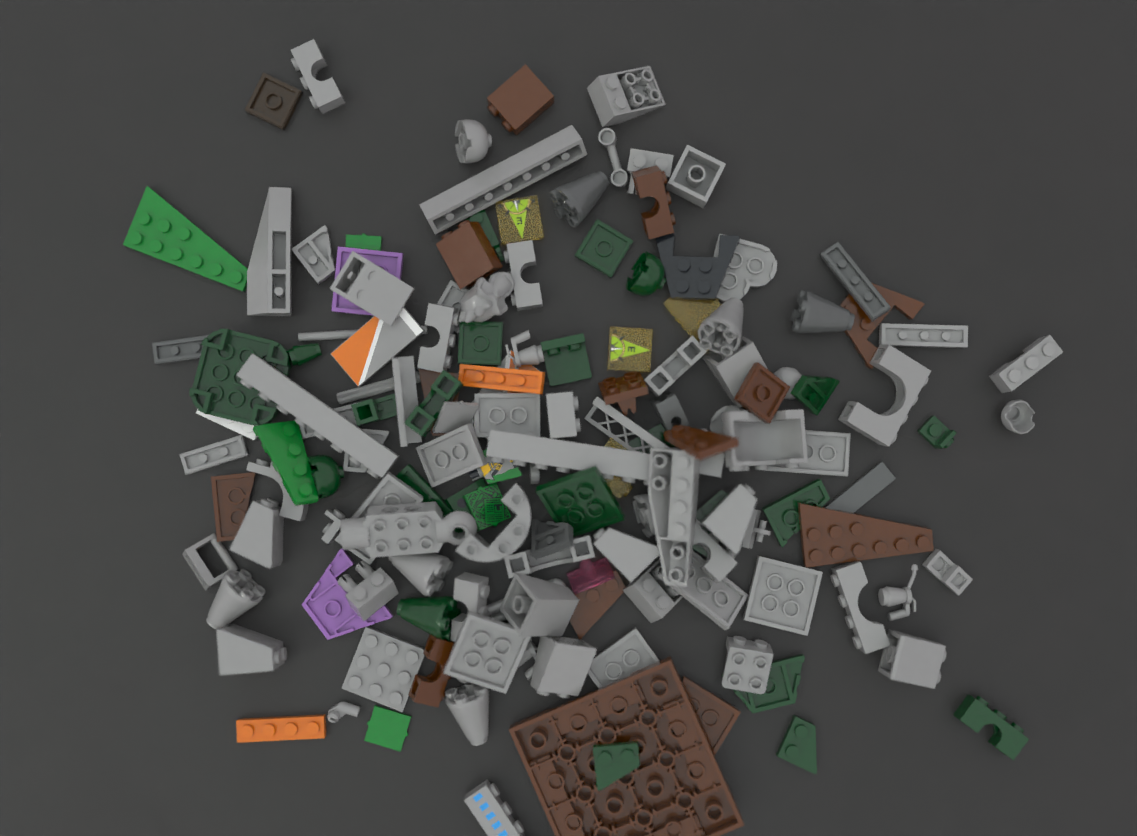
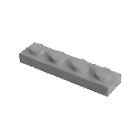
(923, 335)

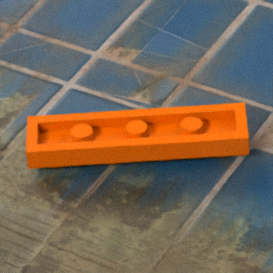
(502, 379)
(281, 728)

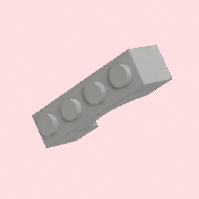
(524, 563)
(850, 580)

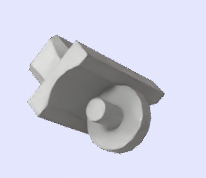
(749, 537)

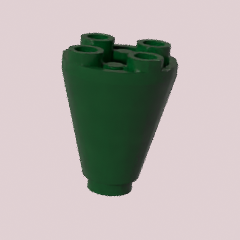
(430, 614)

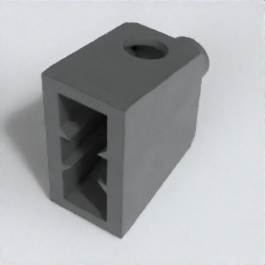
(666, 407)

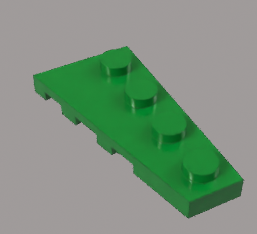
(289, 458)

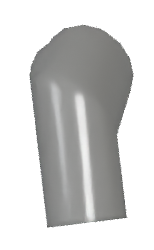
(342, 709)

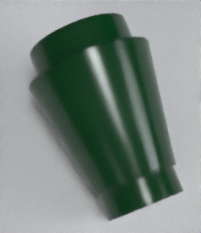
(304, 353)

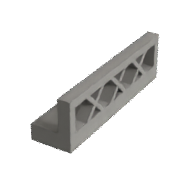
(405, 396)
(627, 423)

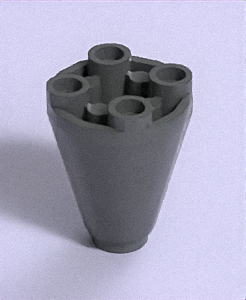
(578, 197)
(819, 315)

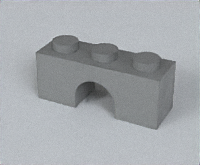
(309, 61)
(525, 294)
(444, 320)
(1026, 365)
(674, 366)
(719, 560)
(473, 592)

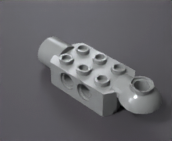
(405, 529)

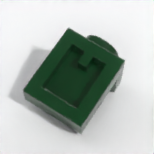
(936, 433)

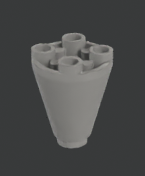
(723, 328)
(424, 570)
(234, 597)
(471, 710)

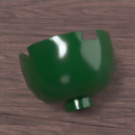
(647, 275)
(326, 475)

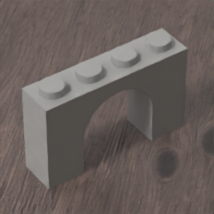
(908, 379)

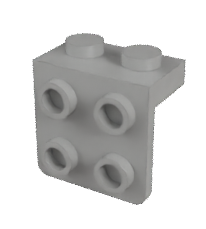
(747, 665)

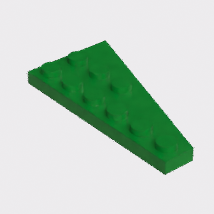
(173, 238)

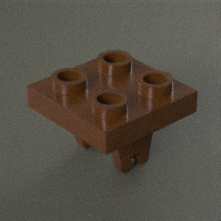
(623, 390)

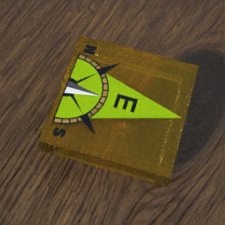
(519, 220)
(630, 349)

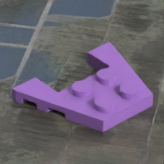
(330, 607)

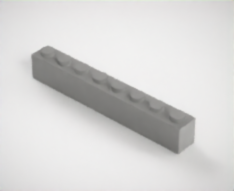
(503, 179)
(317, 415)
(568, 456)

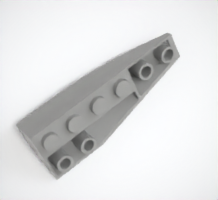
(271, 259)
(674, 510)

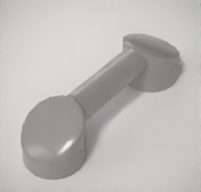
(609, 139)

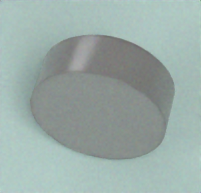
(534, 474)

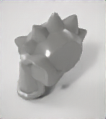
(486, 298)

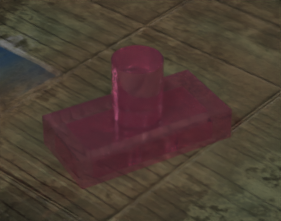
(590, 575)

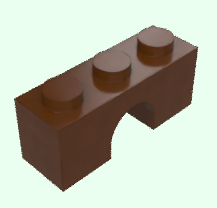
(659, 219)
(431, 688)

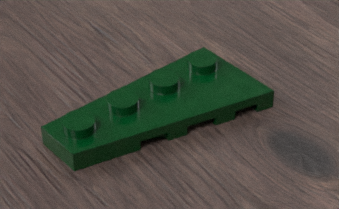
(420, 485)

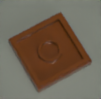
(762, 393)

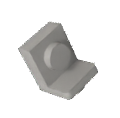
(334, 528)

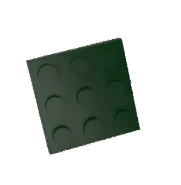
(581, 501)

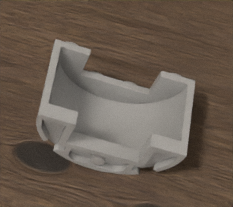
(765, 444)
(510, 539)

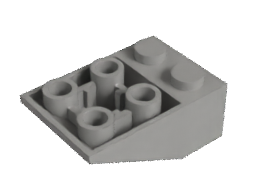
(625, 95)
(372, 288)
(651, 593)

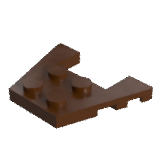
(864, 326)

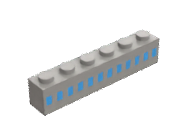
(491, 811)

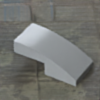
(947, 572)

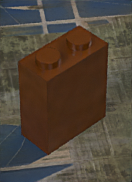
(520, 100)
(468, 254)

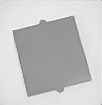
(454, 416)

